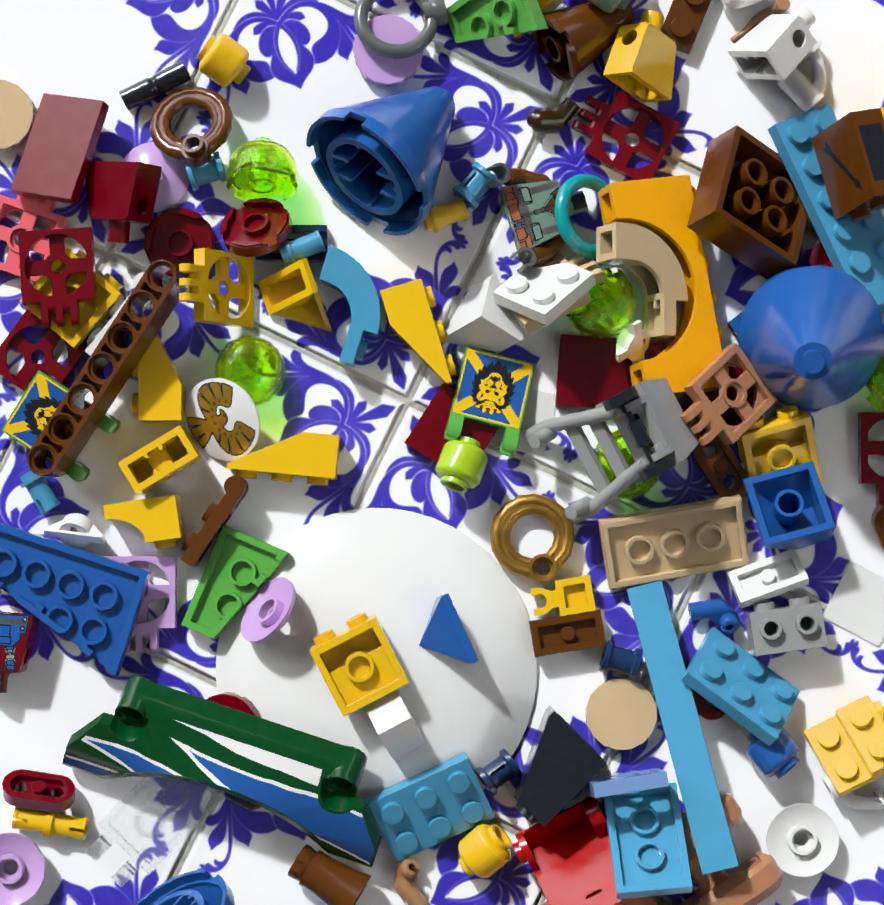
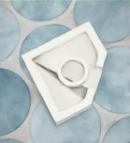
(544, 291)

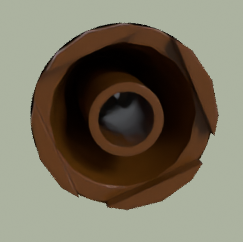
(578, 37)

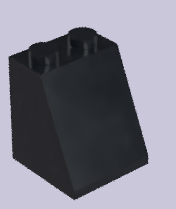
(555, 769)

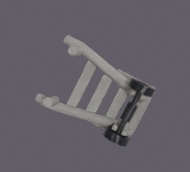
(661, 418)

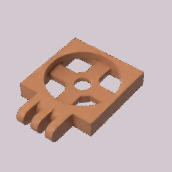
(709, 413)

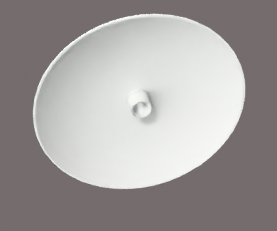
(396, 569)

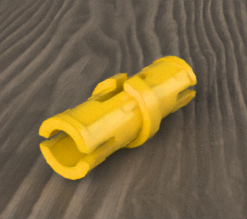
(50, 823)

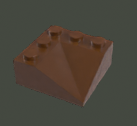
(748, 204)

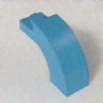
(354, 283)

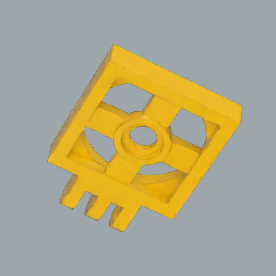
(201, 287)

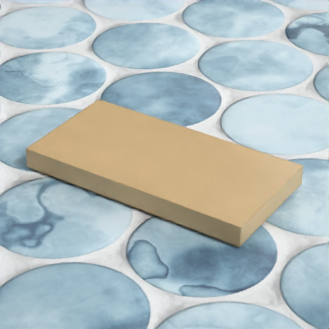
(674, 541)

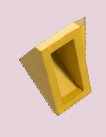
(295, 295)

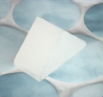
(395, 724)

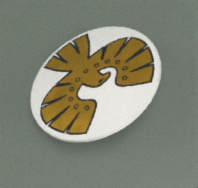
(222, 419)

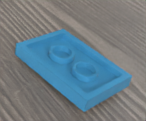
(741, 686)
(430, 807)
(647, 843)

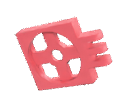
(31, 210)

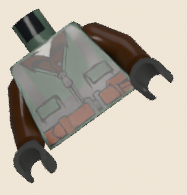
(529, 209)

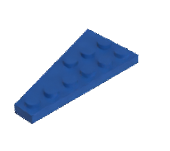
(74, 592)

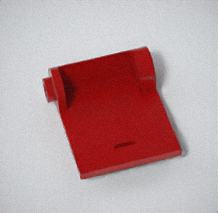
(571, 856)

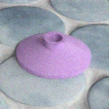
(173, 179)
(268, 610)
(25, 883)

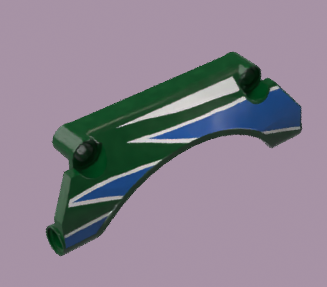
(219, 747)

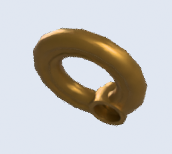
(522, 565)

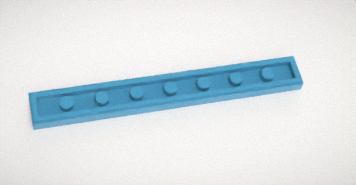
(682, 729)

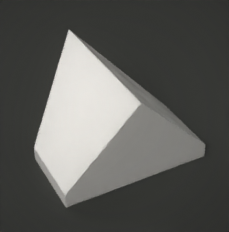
(482, 322)

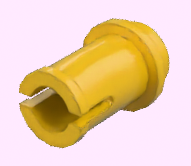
(446, 215)

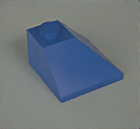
(790, 507)

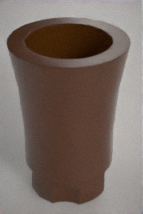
(327, 877)

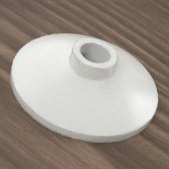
(820, 843)

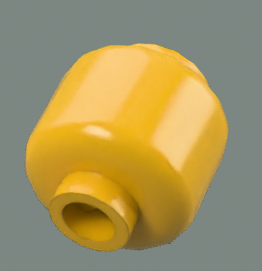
(224, 60)
(484, 850)

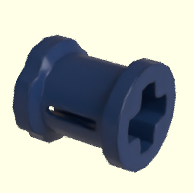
(620, 660)
(498, 772)

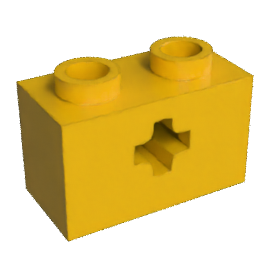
(160, 460)

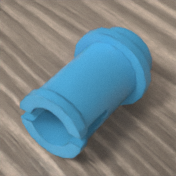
(302, 248)
(40, 492)

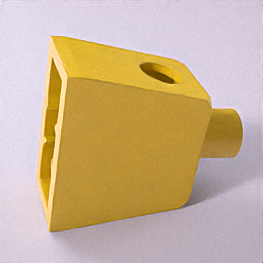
(643, 59)

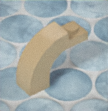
(653, 267)

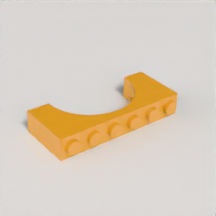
(665, 208)

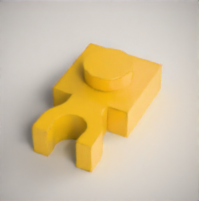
(570, 596)

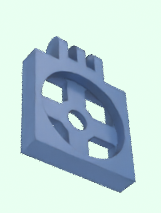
(627, 782)

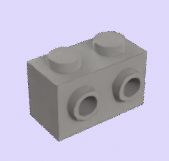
(785, 627)

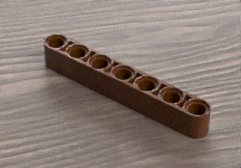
(92, 375)

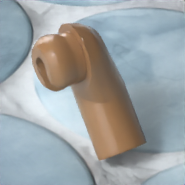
(405, 882)

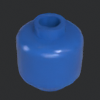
(776, 758)

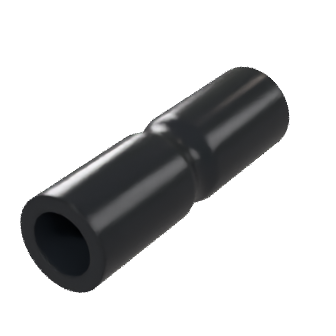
(159, 83)

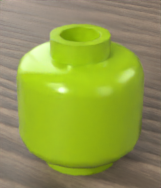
(461, 464)

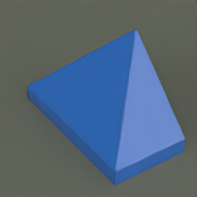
(446, 633)

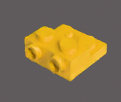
(90, 312)
(779, 442)
(357, 663)
(850, 745)

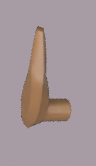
(779, 7)

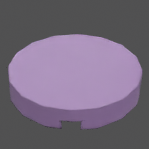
(385, 70)

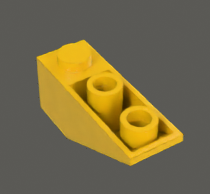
(413, 323)
(160, 387)
(300, 455)

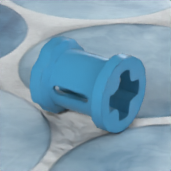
(208, 173)
(474, 185)

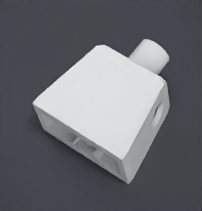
(775, 45)

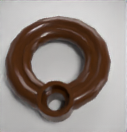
(208, 143)

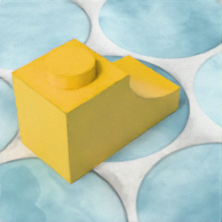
(156, 517)

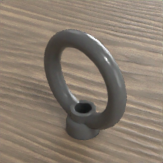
(432, 13)

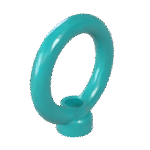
(562, 212)

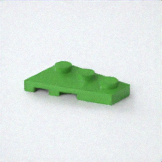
(493, 18)
(230, 580)

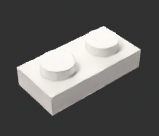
(768, 578)

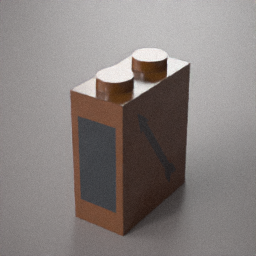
(853, 163)

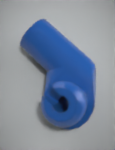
(718, 611)

